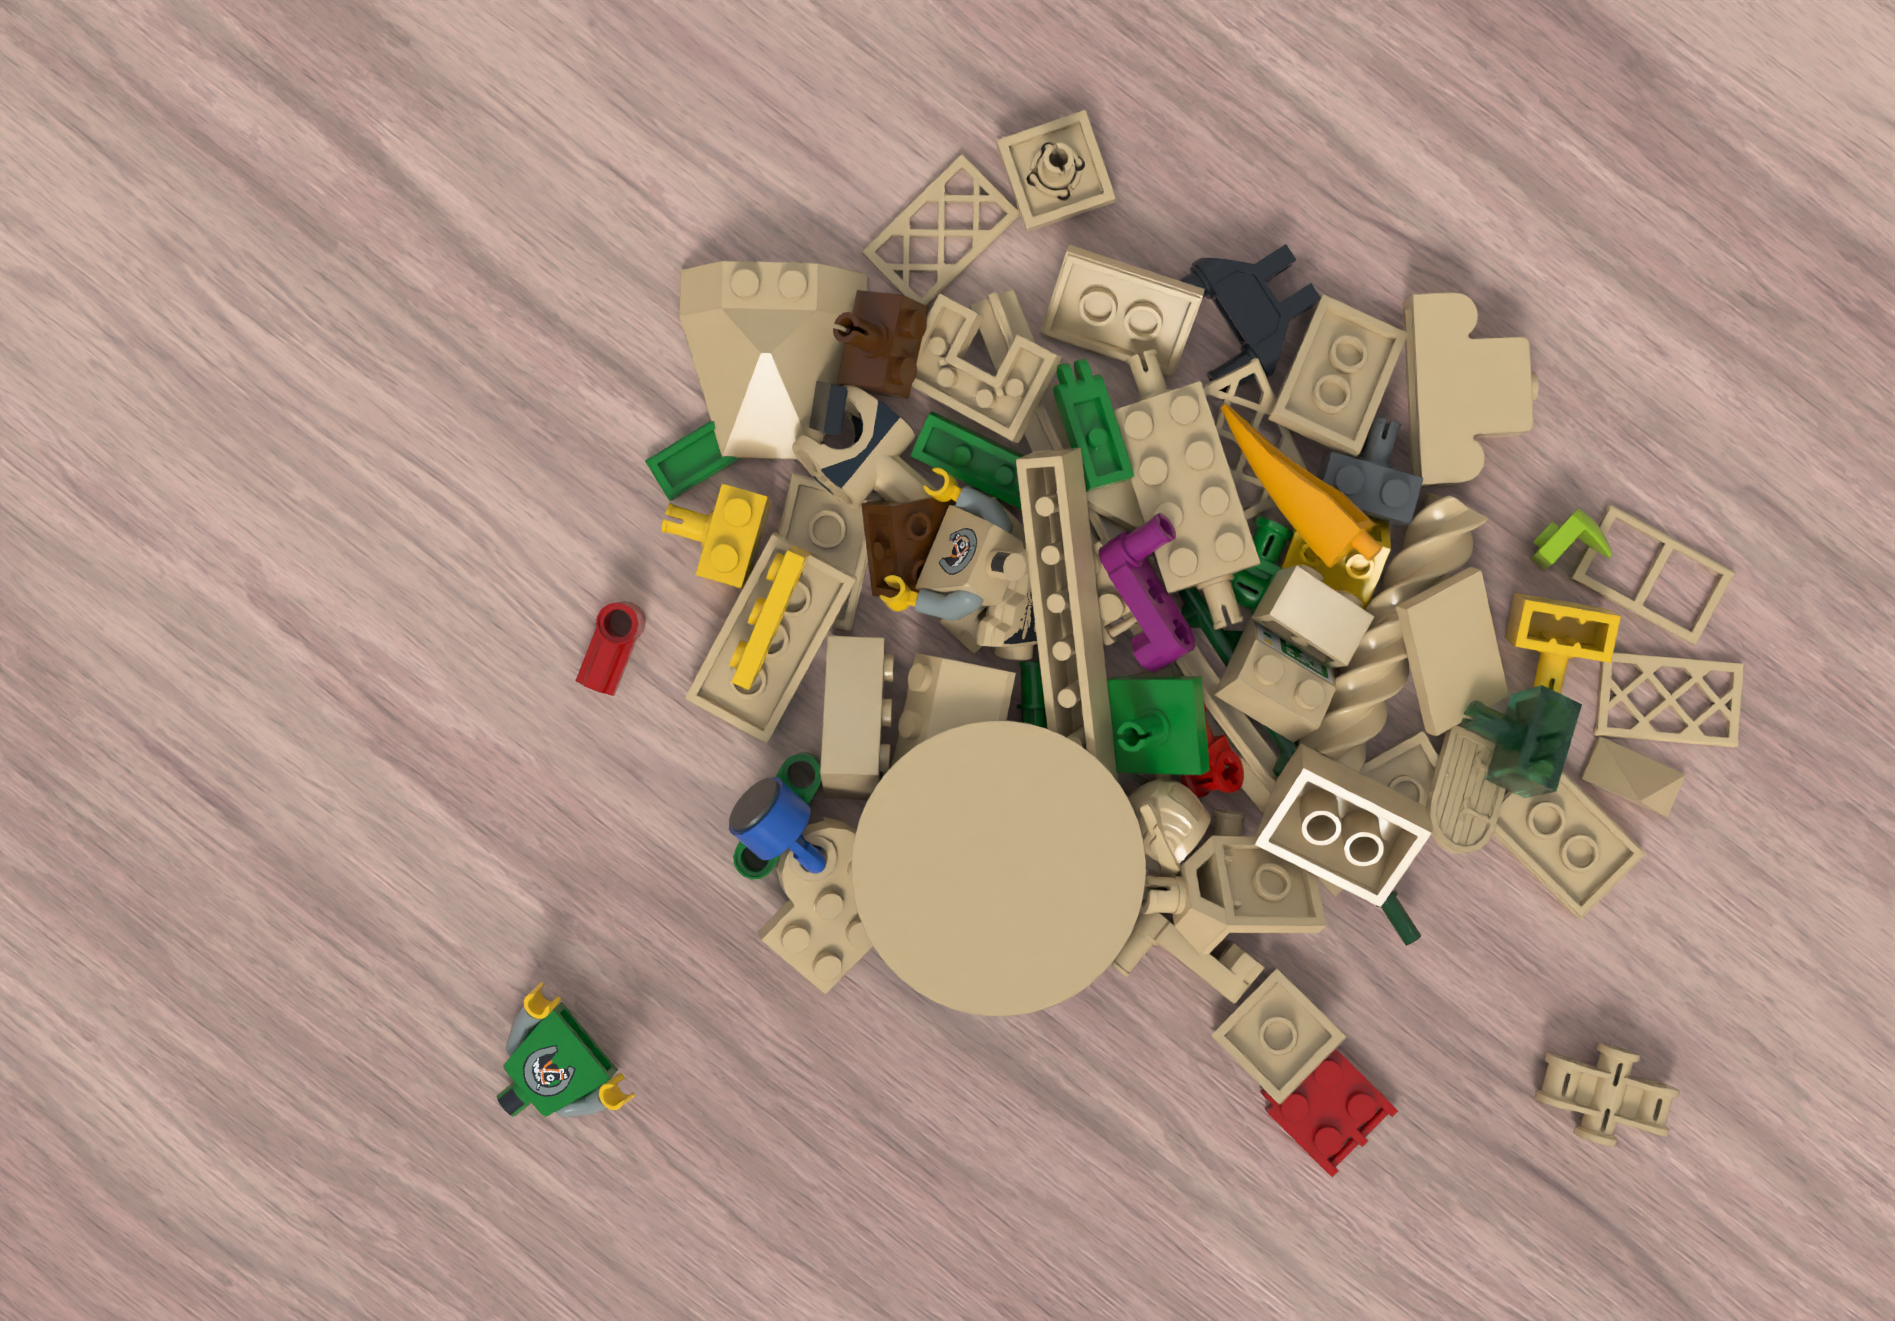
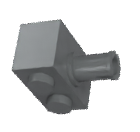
(1371, 481)

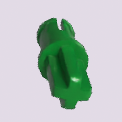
(1032, 695)

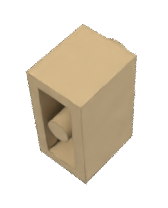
(1313, 616)

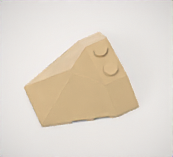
(762, 344)

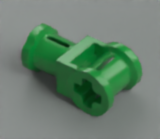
(1260, 576)

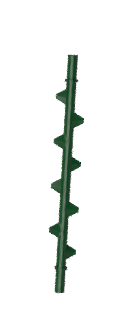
(1224, 643)

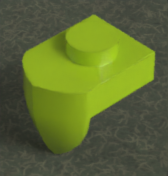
(1556, 539)

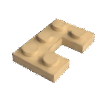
(997, 402)

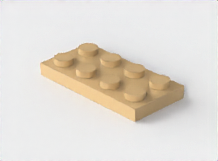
(801, 633)

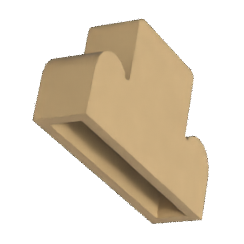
(1460, 388)

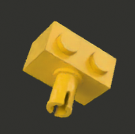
(727, 535)
(1560, 633)

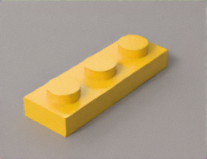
(767, 616)

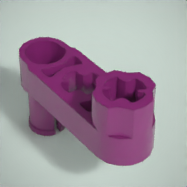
(1165, 630)

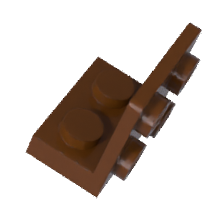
(900, 539)

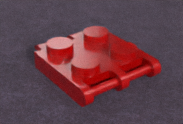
(1330, 1110)

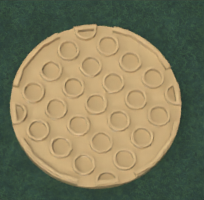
(998, 868)

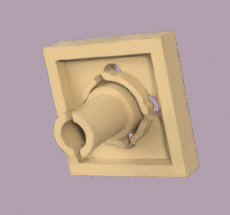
(1065, 142)

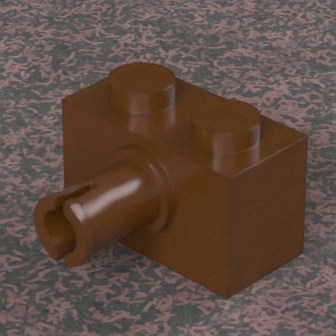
(881, 343)

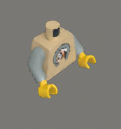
(968, 560)

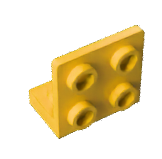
(1352, 572)

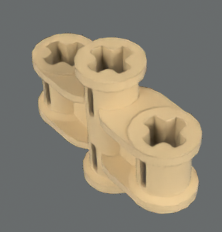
(1606, 1094)

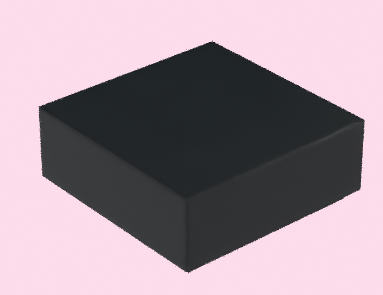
(828, 408)

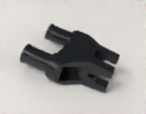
(1251, 307)

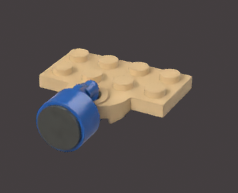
(820, 922)

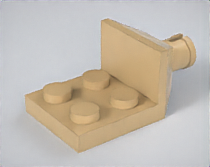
(1235, 890)

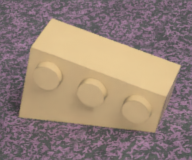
(855, 716)

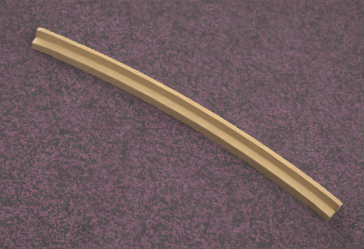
(1045, 432)

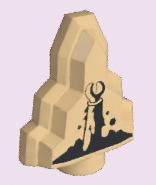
(1011, 623)

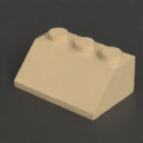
(950, 695)
(1342, 825)

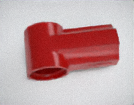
(608, 651)

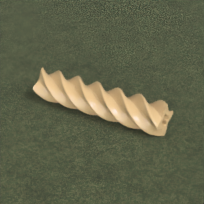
(1433, 548)

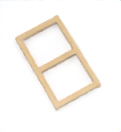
(1636, 604)

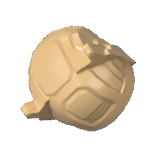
(1169, 821)

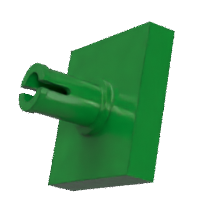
(1159, 724)

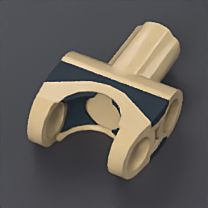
(872, 458)

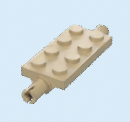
(1187, 479)

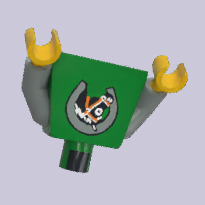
(557, 1064)

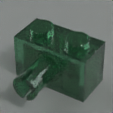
(1529, 739)

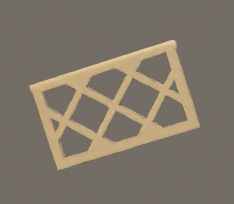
(936, 194)
(1266, 402)
(1690, 732)

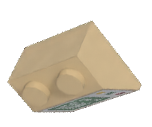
(1276, 683)

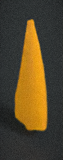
(1314, 508)

